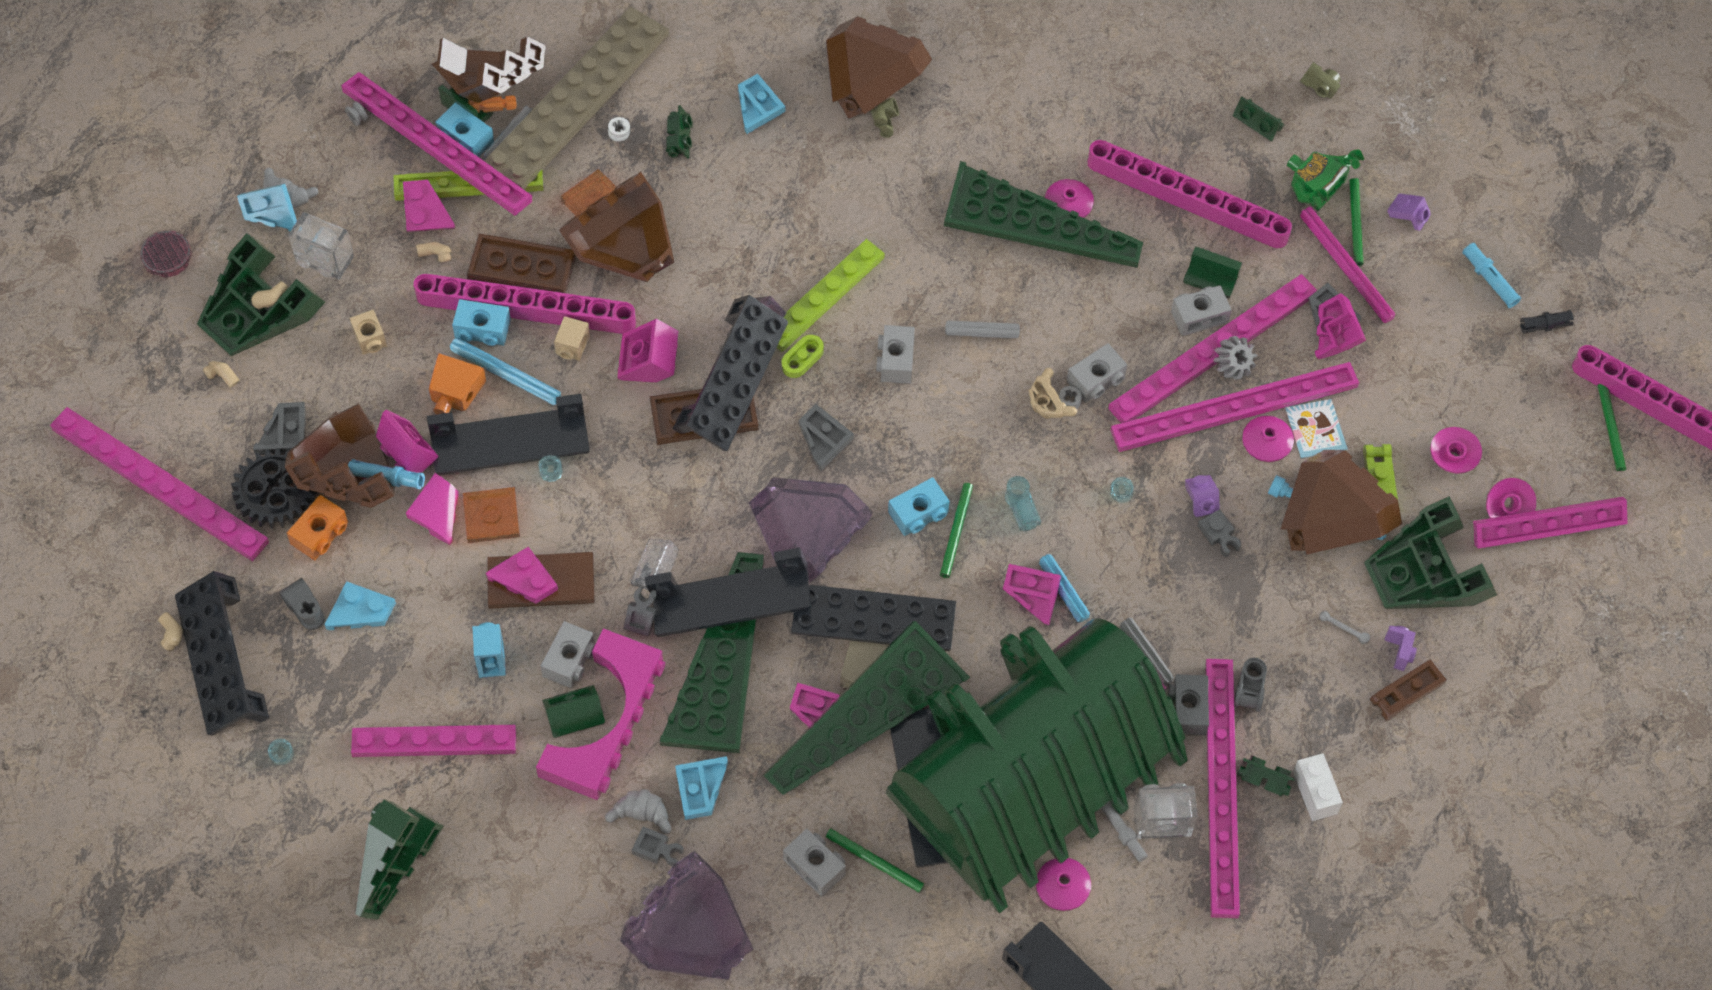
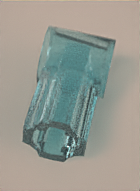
(1022, 504)

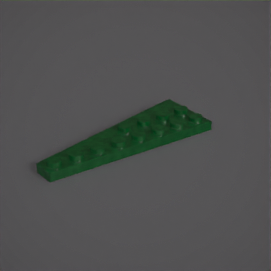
(1005, 212)
(715, 691)
(875, 702)

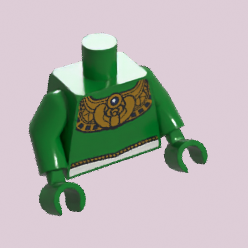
(1321, 175)

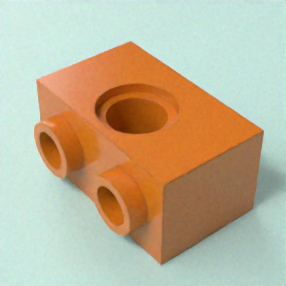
(319, 514)

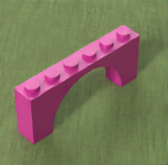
(589, 766)

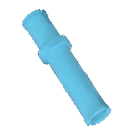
(1485, 267)
(396, 476)

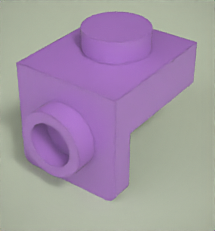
(1410, 208)
(1203, 494)
(1404, 638)

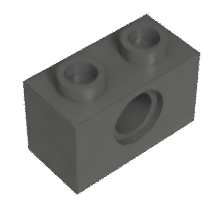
(1193, 690)

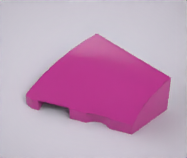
(1337, 327)
(436, 508)

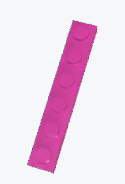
(1550, 522)
(433, 740)

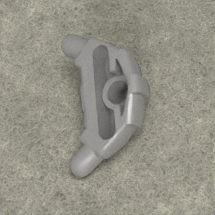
(297, 194)
(641, 806)

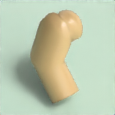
(434, 248)
(268, 297)
(223, 370)
(173, 631)

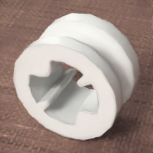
(623, 134)

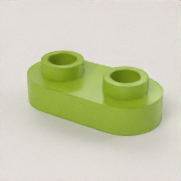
(801, 357)

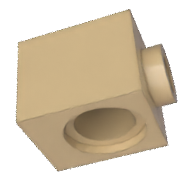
(364, 324)
(571, 338)

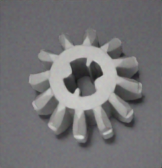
(1235, 357)

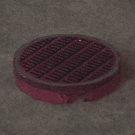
(165, 253)

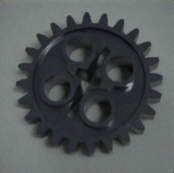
(256, 478)

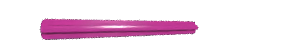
(1347, 265)

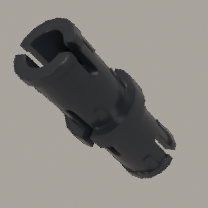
(1546, 321)

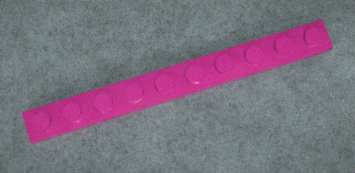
(437, 143)
(1201, 356)
(1234, 406)
(159, 484)
(1222, 791)

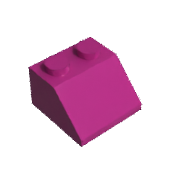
(648, 353)
(404, 443)

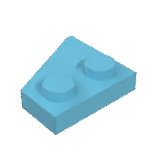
(758, 103)
(269, 206)
(359, 608)
(700, 785)

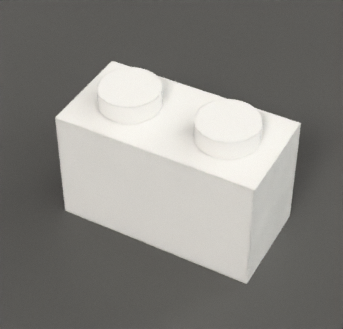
(1317, 787)

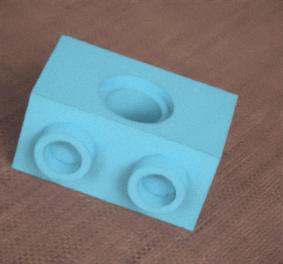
(477, 135)
(471, 313)
(924, 495)
(489, 650)

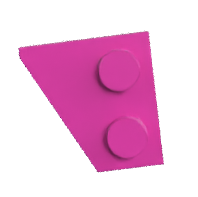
(424, 208)
(524, 576)
(1033, 590)
(810, 703)

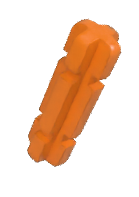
(495, 104)

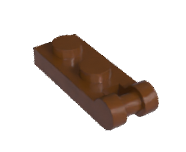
(1408, 689)

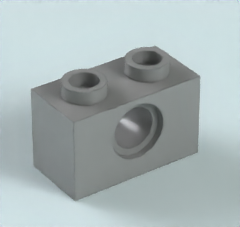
(1192, 320)
(896, 340)
(1103, 361)
(568, 640)
(821, 876)

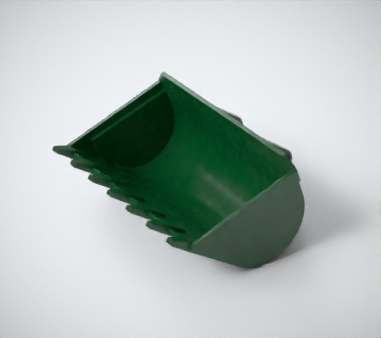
(1038, 754)

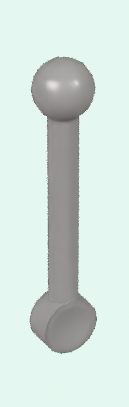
(1363, 637)

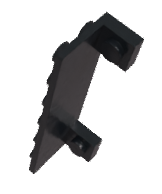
(735, 373)
(509, 438)
(731, 597)
(873, 616)
(214, 653)
(909, 740)
(1049, 963)

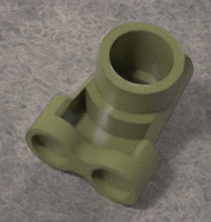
(1324, 82)
(882, 116)

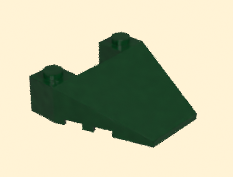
(230, 313)
(1417, 570)
(391, 847)

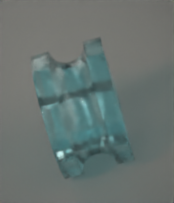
(543, 466)
(1128, 485)
(287, 756)

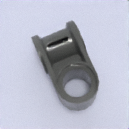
(302, 602)
(1251, 689)

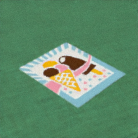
(1316, 427)

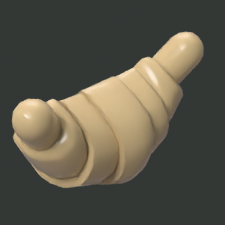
(1046, 400)

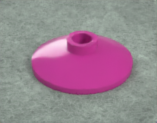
(1080, 202)
(1458, 441)
(1265, 447)
(1520, 493)
(1059, 895)

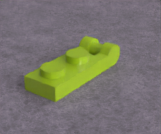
(1383, 470)

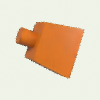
(454, 384)

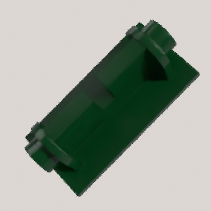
(1257, 118)
(679, 124)
(1256, 770)

